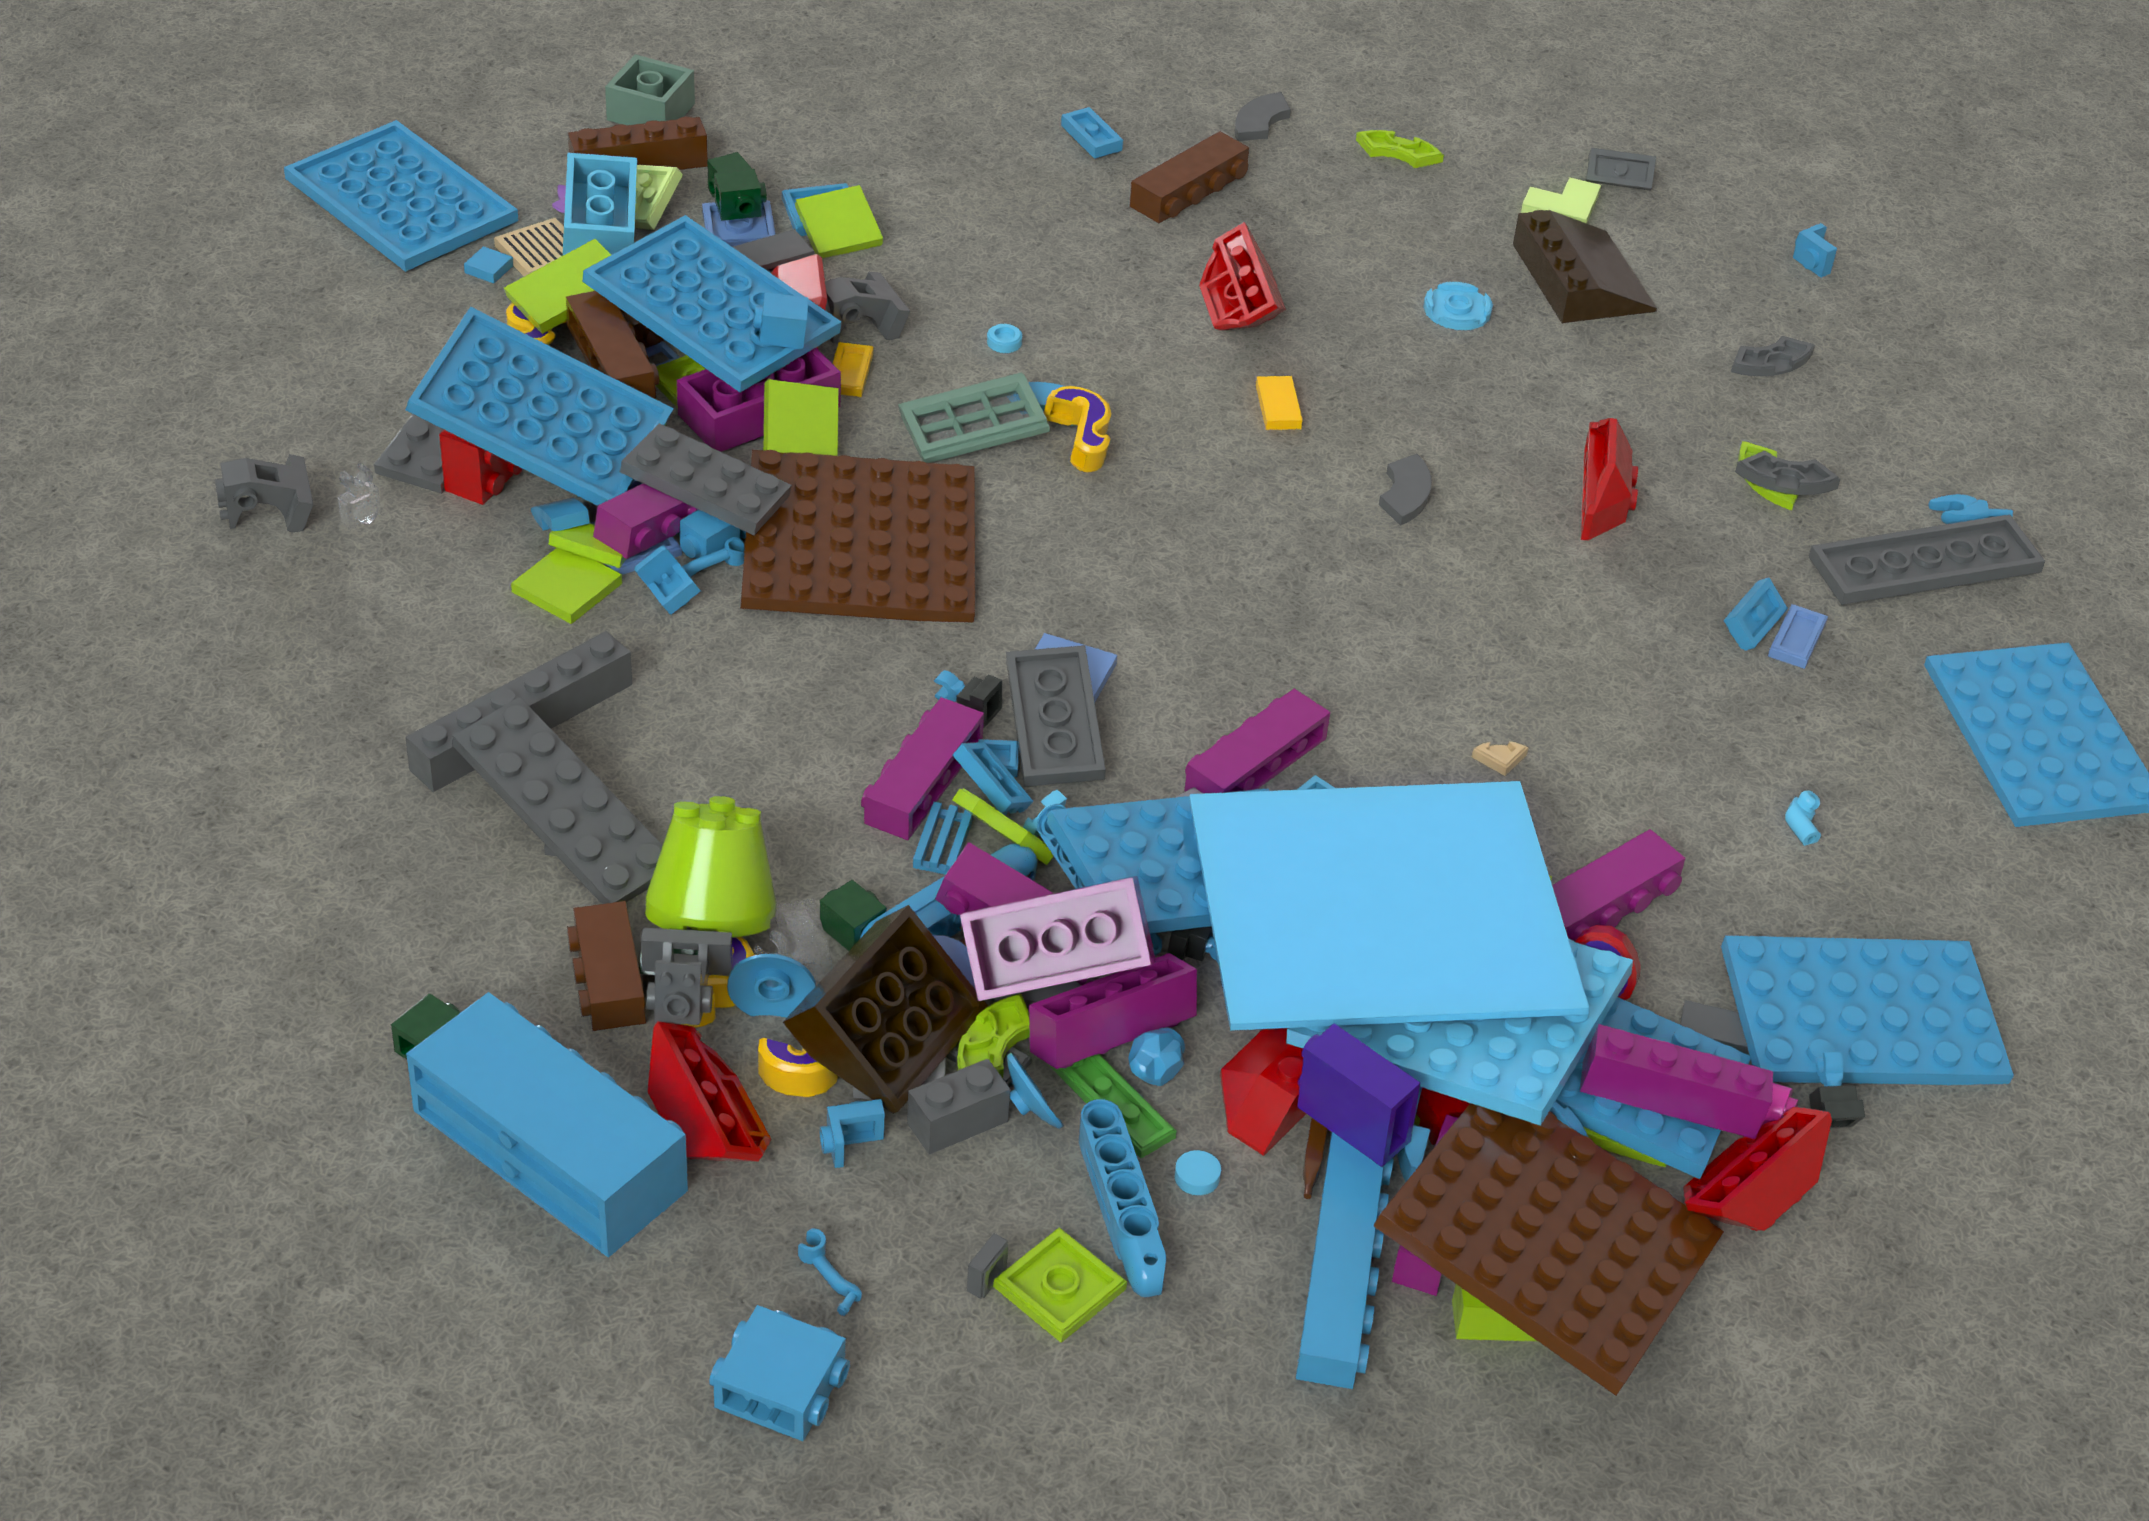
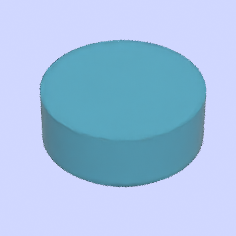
(1004, 338)
(1197, 1172)

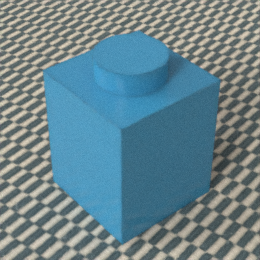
(782, 320)
(704, 534)

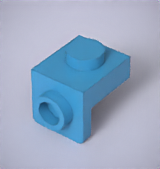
(1814, 250)
(667, 579)
(850, 1125)

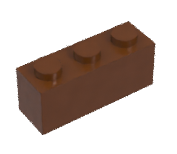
(606, 966)

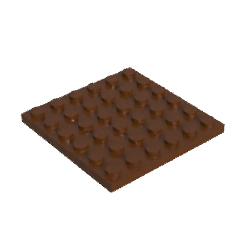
(865, 539)
(1552, 1237)

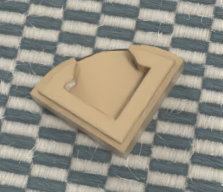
(1500, 757)

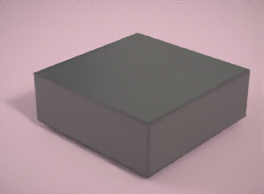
(987, 1266)

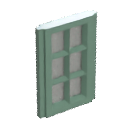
(973, 418)

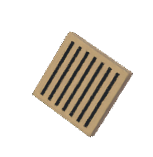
(533, 245)

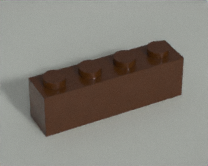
(653, 143)
(1189, 177)
(610, 341)

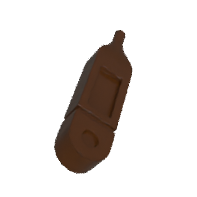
(1313, 1156)

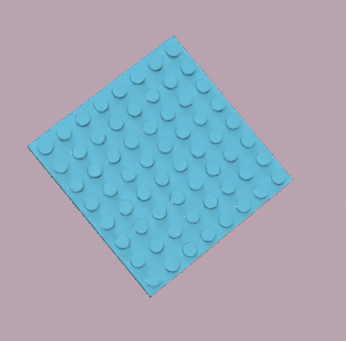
(1382, 906)

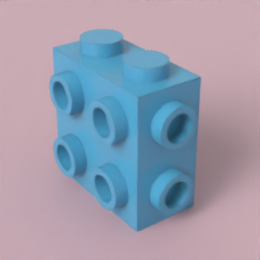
(780, 1372)

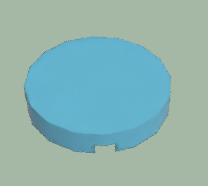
(1458, 306)

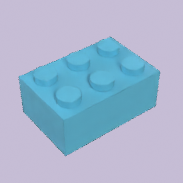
(599, 201)

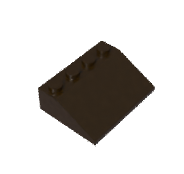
(1578, 268)
(887, 1010)

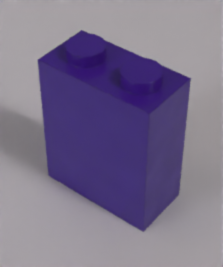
(1357, 1094)

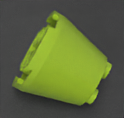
(713, 871)

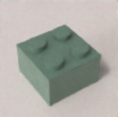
(649, 92)

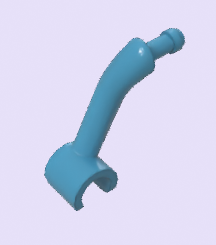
(731, 553)
(816, 1256)

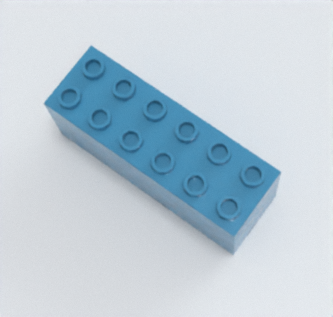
(549, 1123)

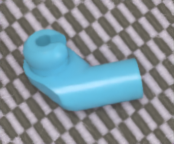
(1800, 816)

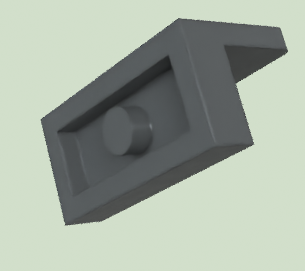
(1620, 168)

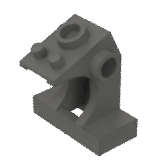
(868, 298)
(265, 483)
(682, 979)

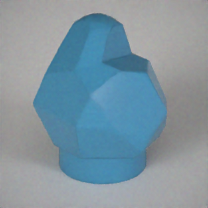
(1157, 1056)

